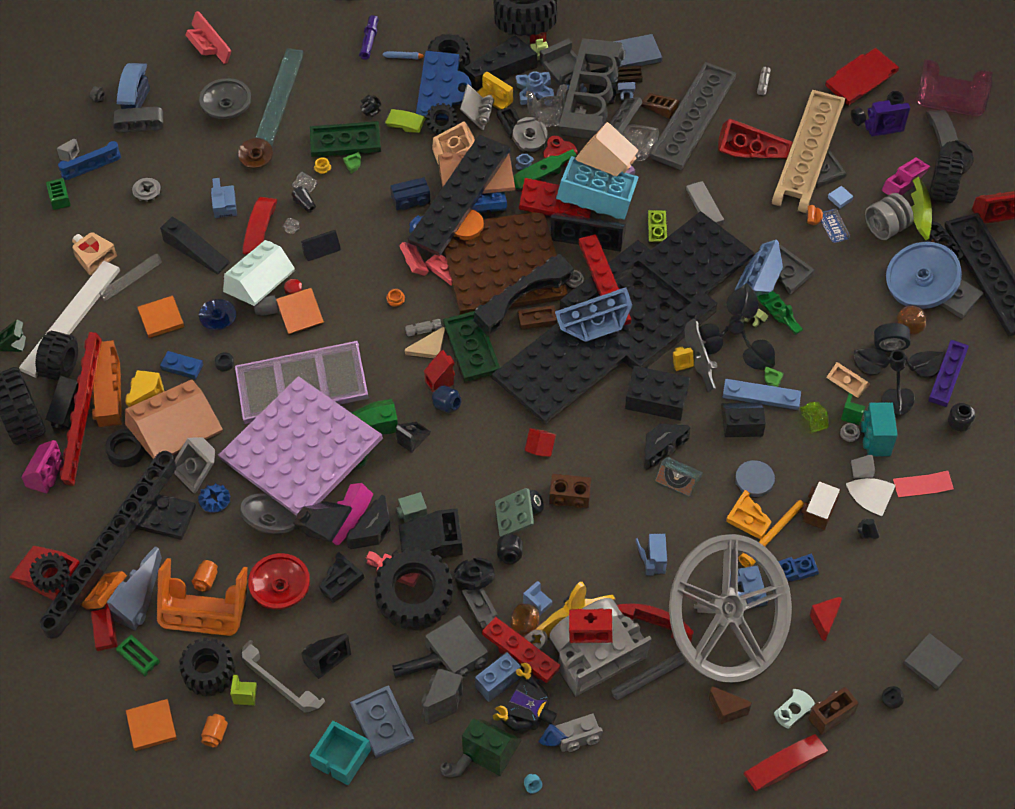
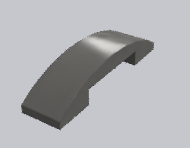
(943, 126)

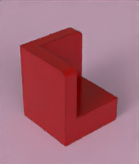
(540, 442)

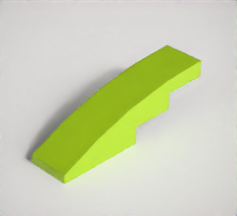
(922, 209)

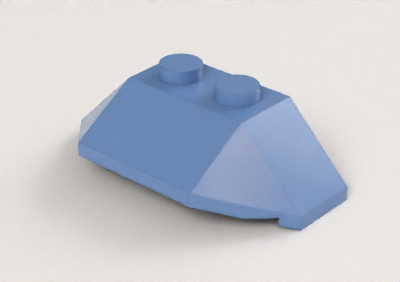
(763, 269)
(596, 316)

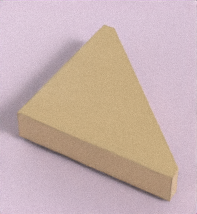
(428, 346)

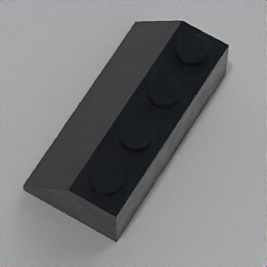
(570, 228)

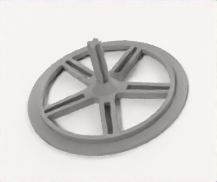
(730, 608)

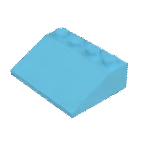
(597, 189)

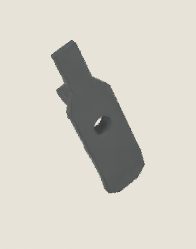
(701, 361)

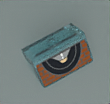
(678, 476)

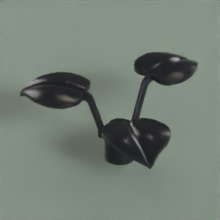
(740, 303)
(873, 360)

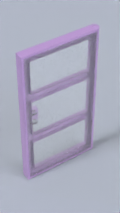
(331, 370)

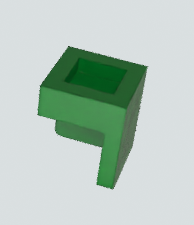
(852, 412)

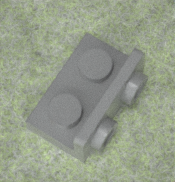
(580, 732)

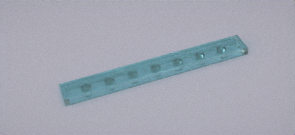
(280, 95)

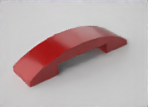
(258, 223)
(651, 615)

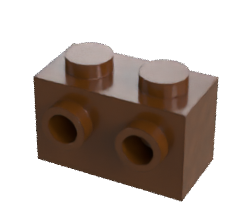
(833, 710)

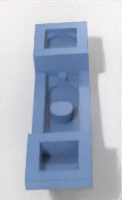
(129, 82)

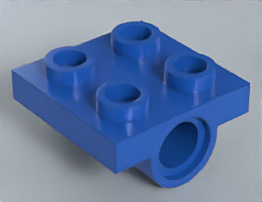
(491, 201)

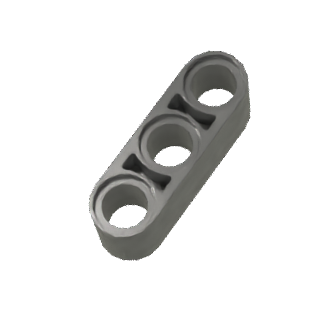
(138, 119)

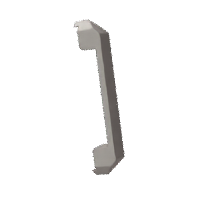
(307, 702)

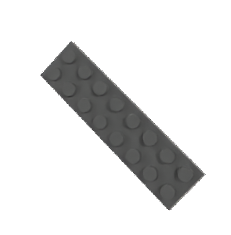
(693, 116)

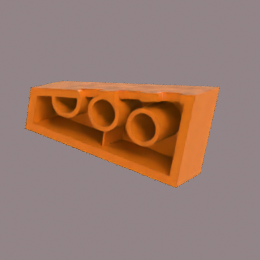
(107, 387)

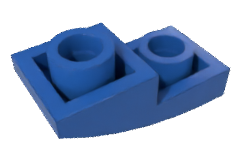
(799, 568)

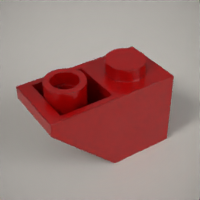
(440, 371)

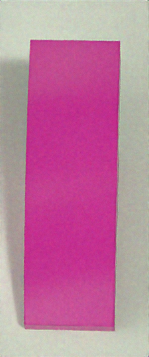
(903, 179)
(358, 498)

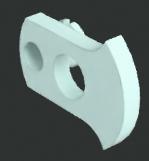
(800, 699)

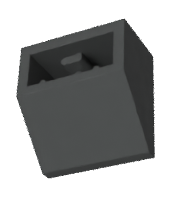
(443, 696)

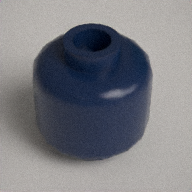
(446, 399)

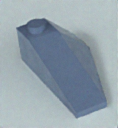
(132, 598)

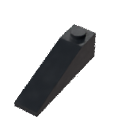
(191, 244)

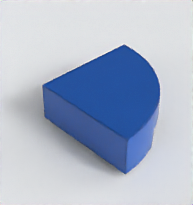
(552, 736)

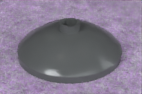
(225, 98)
(267, 514)

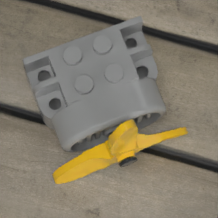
(593, 663)

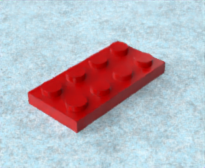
(541, 198)

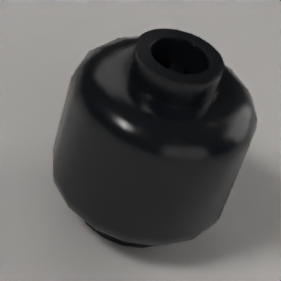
(961, 417)
(509, 548)

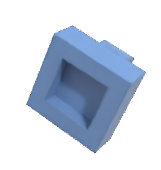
(627, 87)

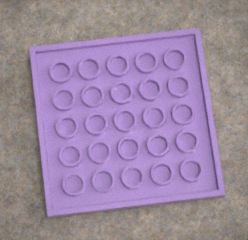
(300, 446)

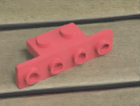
(207, 40)

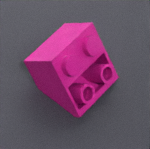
(43, 467)

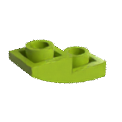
(407, 120)
(657, 226)

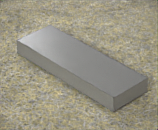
(703, 201)

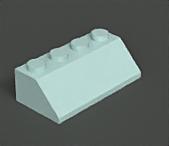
(258, 273)

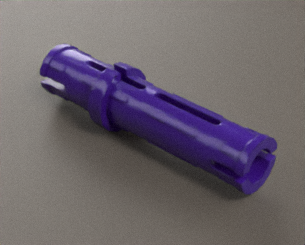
(370, 32)

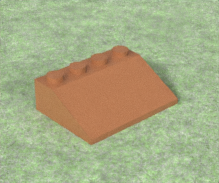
(501, 181)
(171, 418)

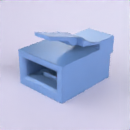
(223, 199)
(656, 554)

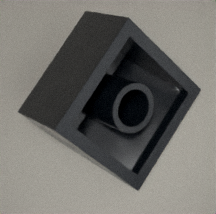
(743, 419)

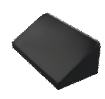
(320, 245)

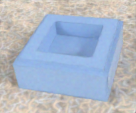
(840, 197)

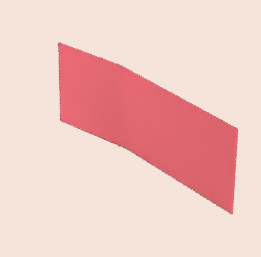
(923, 484)

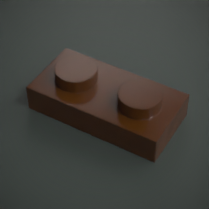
(537, 317)

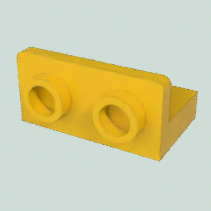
(498, 89)

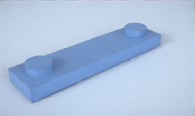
(762, 393)

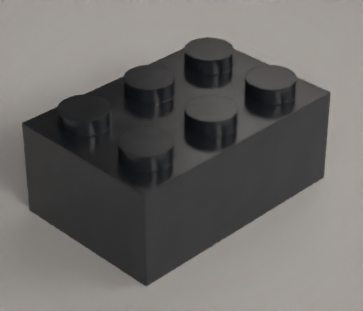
(657, 393)

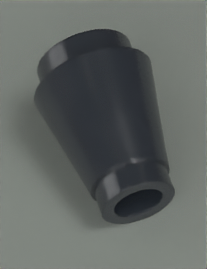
(303, 198)

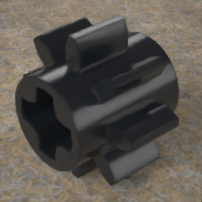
(370, 105)

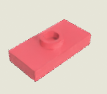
(413, 258)

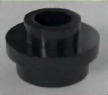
(895, 97)

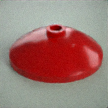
(279, 571)

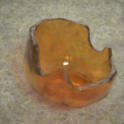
(913, 318)
(525, 618)

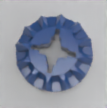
(208, 503)

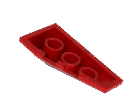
(749, 142)

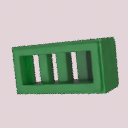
(60, 199)

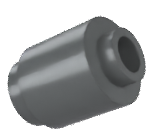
(266, 306)

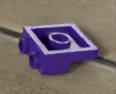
(886, 118)

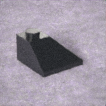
(322, 520)
(326, 654)

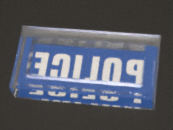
(834, 226)

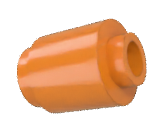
(205, 576)
(214, 730)

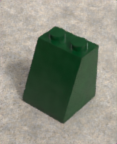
(489, 745)

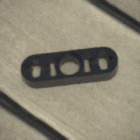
(943, 235)

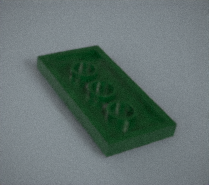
(345, 139)
(470, 347)

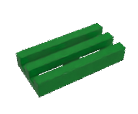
(148, 666)

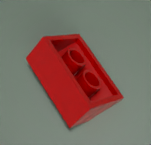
(995, 207)

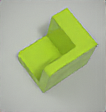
(243, 692)

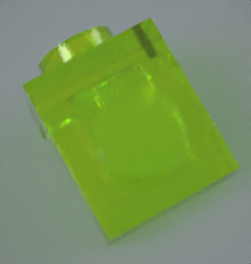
(816, 415)

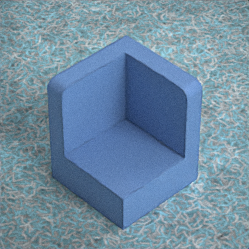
(537, 598)

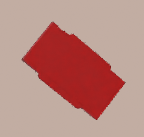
(861, 75)

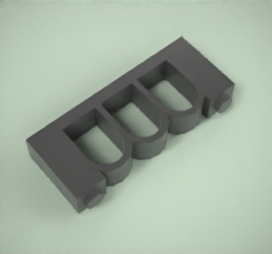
(593, 52)

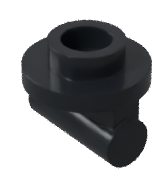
(868, 528)

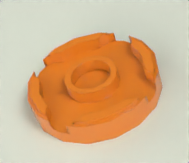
(471, 226)

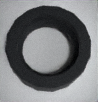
(126, 460)

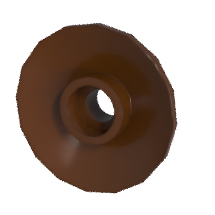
(255, 147)

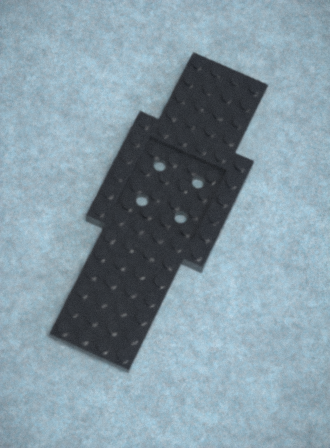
(672, 274)

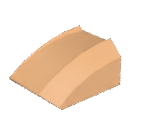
(453, 140)

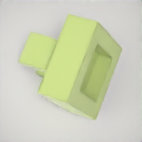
(538, 46)
(759, 315)

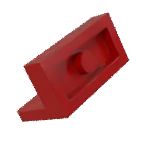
(104, 629)

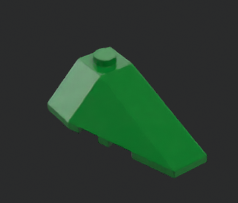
(379, 415)

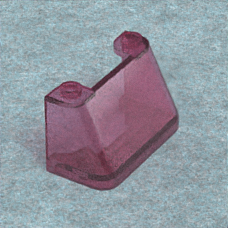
(954, 93)

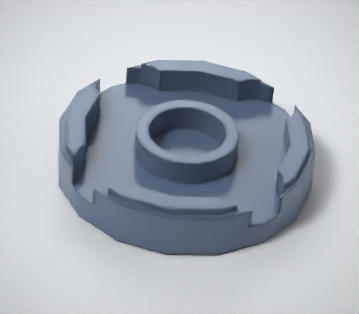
(755, 478)

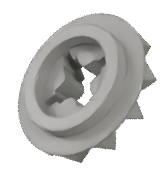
(149, 184)

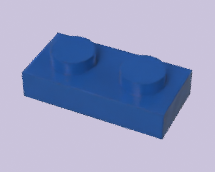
(181, 365)

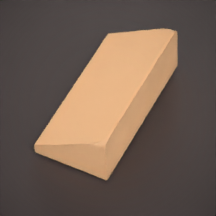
(847, 380)

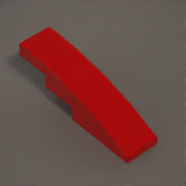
(785, 762)

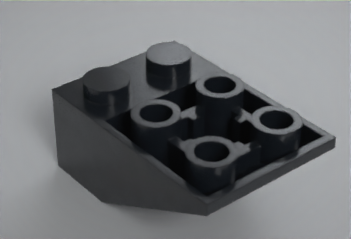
(435, 532)

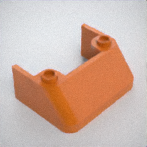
(199, 613)

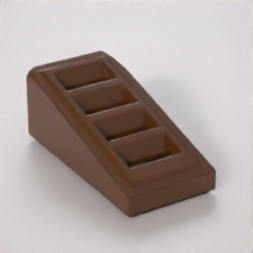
(668, 106)

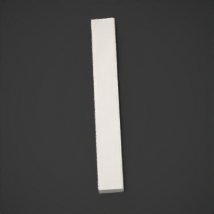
(76, 309)

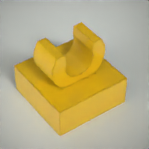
(683, 358)

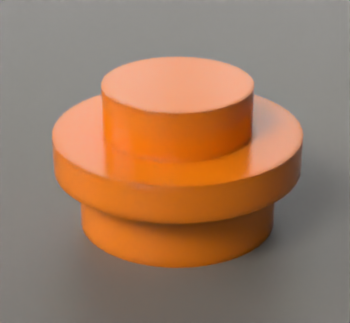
(395, 297)

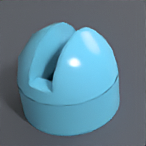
(536, 783)

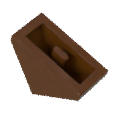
(728, 706)

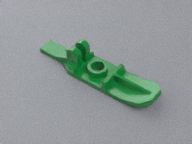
(535, 171)
(782, 314)

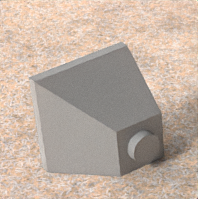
(194, 462)

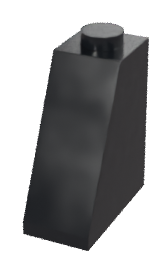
(62, 403)

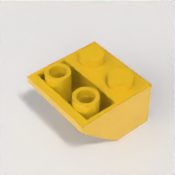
(144, 387)

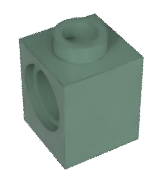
(411, 507)

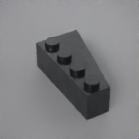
(502, 61)

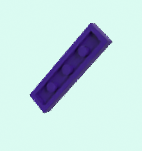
(948, 373)

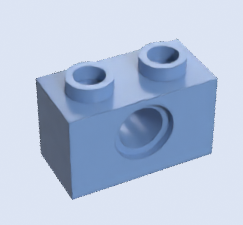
(497, 677)

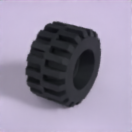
(454, 45)
(946, 178)
(56, 355)
(200, 653)

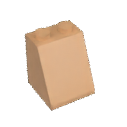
(608, 151)

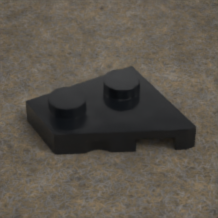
(340, 578)

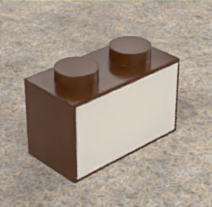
(821, 504)

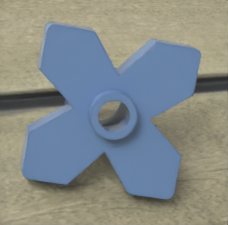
(536, 83)

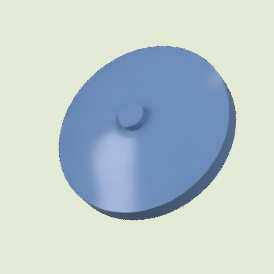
(924, 275)

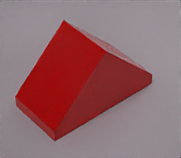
(824, 614)

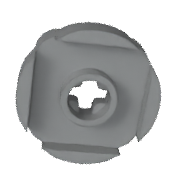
(529, 143)

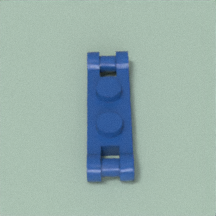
(90, 161)

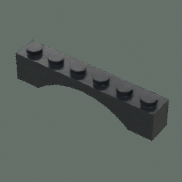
(551, 274)

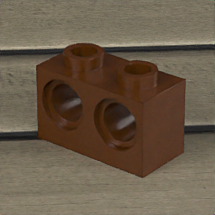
(571, 486)

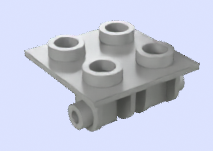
(476, 106)

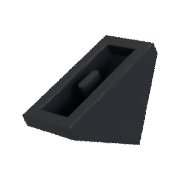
(411, 435)

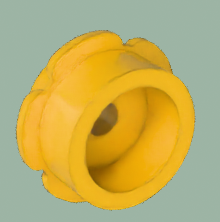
(322, 165)

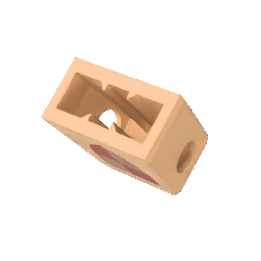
(92, 251)

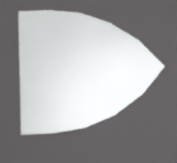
(871, 493)

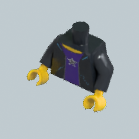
(527, 705)

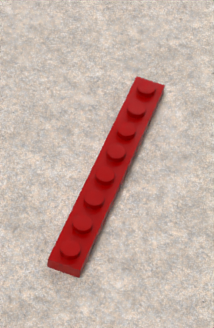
(79, 415)

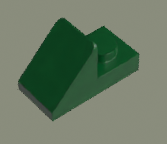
(12, 337)

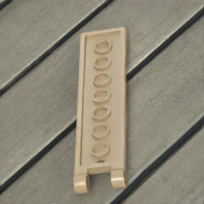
(809, 149)

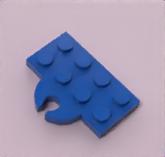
(440, 82)

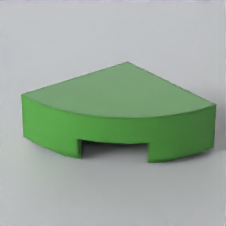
(353, 162)
(772, 377)

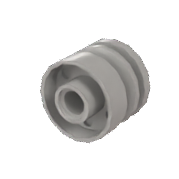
(889, 216)

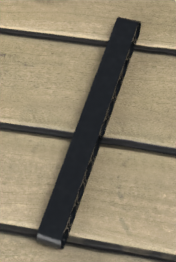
(108, 552)

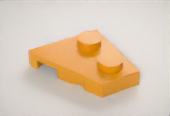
(749, 517)

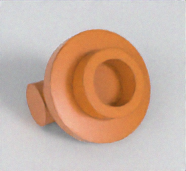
(814, 215)

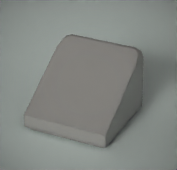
(68, 150)
(863, 467)

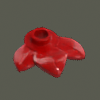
(556, 150)

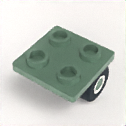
(517, 510)

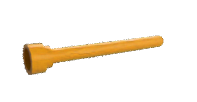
(748, 561)

